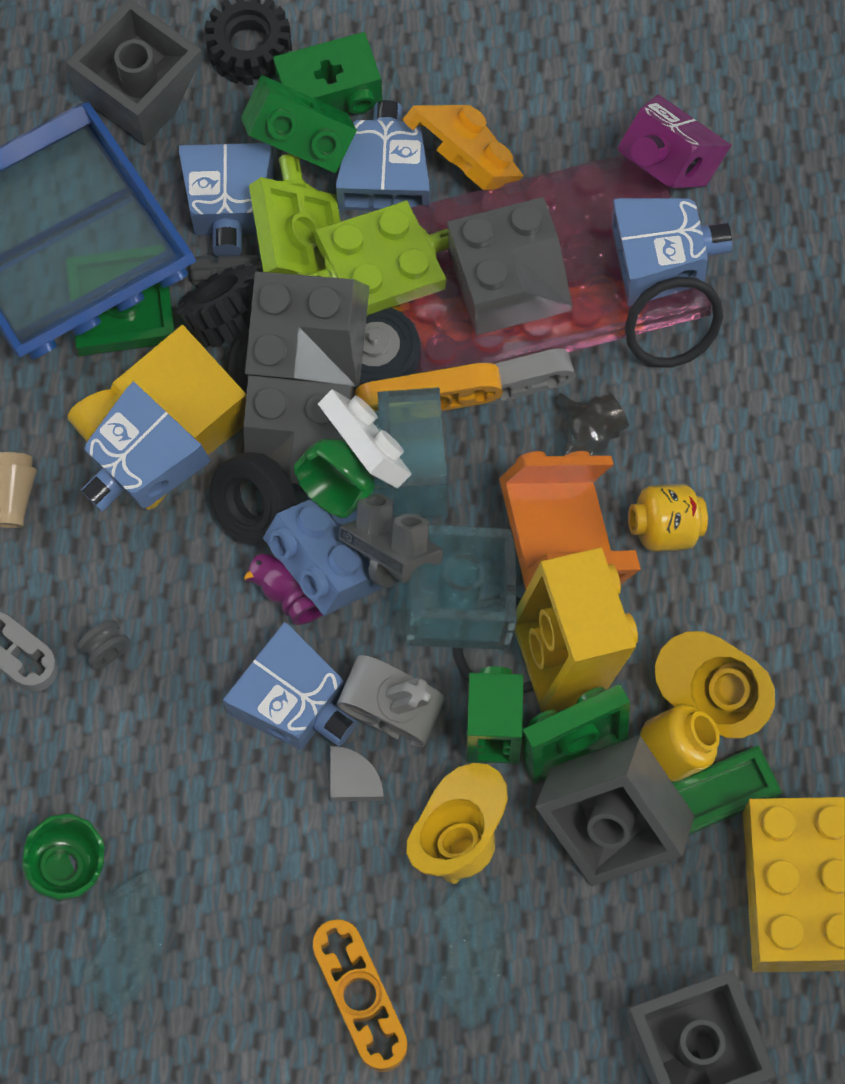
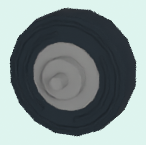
(390, 346)

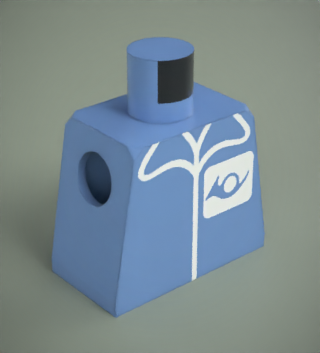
(383, 163)
(219, 191)
(663, 241)
(140, 452)
(290, 693)

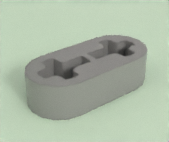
(534, 373)
(25, 642)

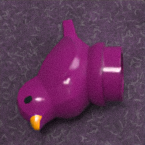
(282, 588)

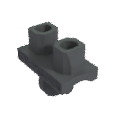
(390, 545)

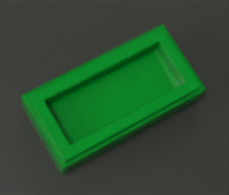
(727, 787)

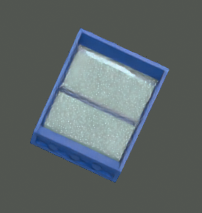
(76, 232)

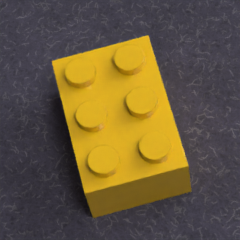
(573, 628)
(796, 883)

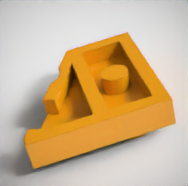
(467, 143)

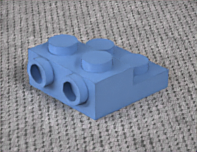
(323, 565)

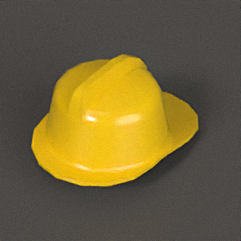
(717, 680)
(459, 823)

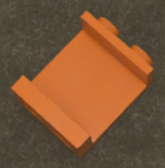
(558, 510)

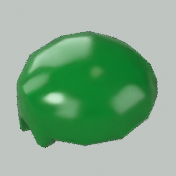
(334, 477)
(47, 859)

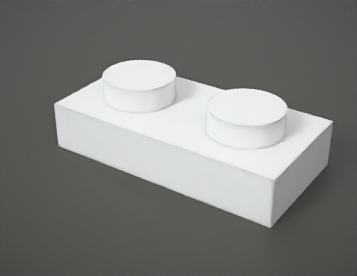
(374, 448)

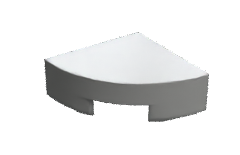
(353, 777)

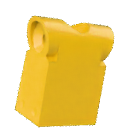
(181, 381)

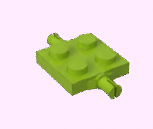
(288, 218)
(386, 253)

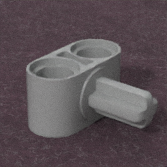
(390, 700)

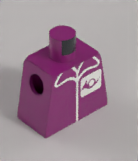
(668, 140)

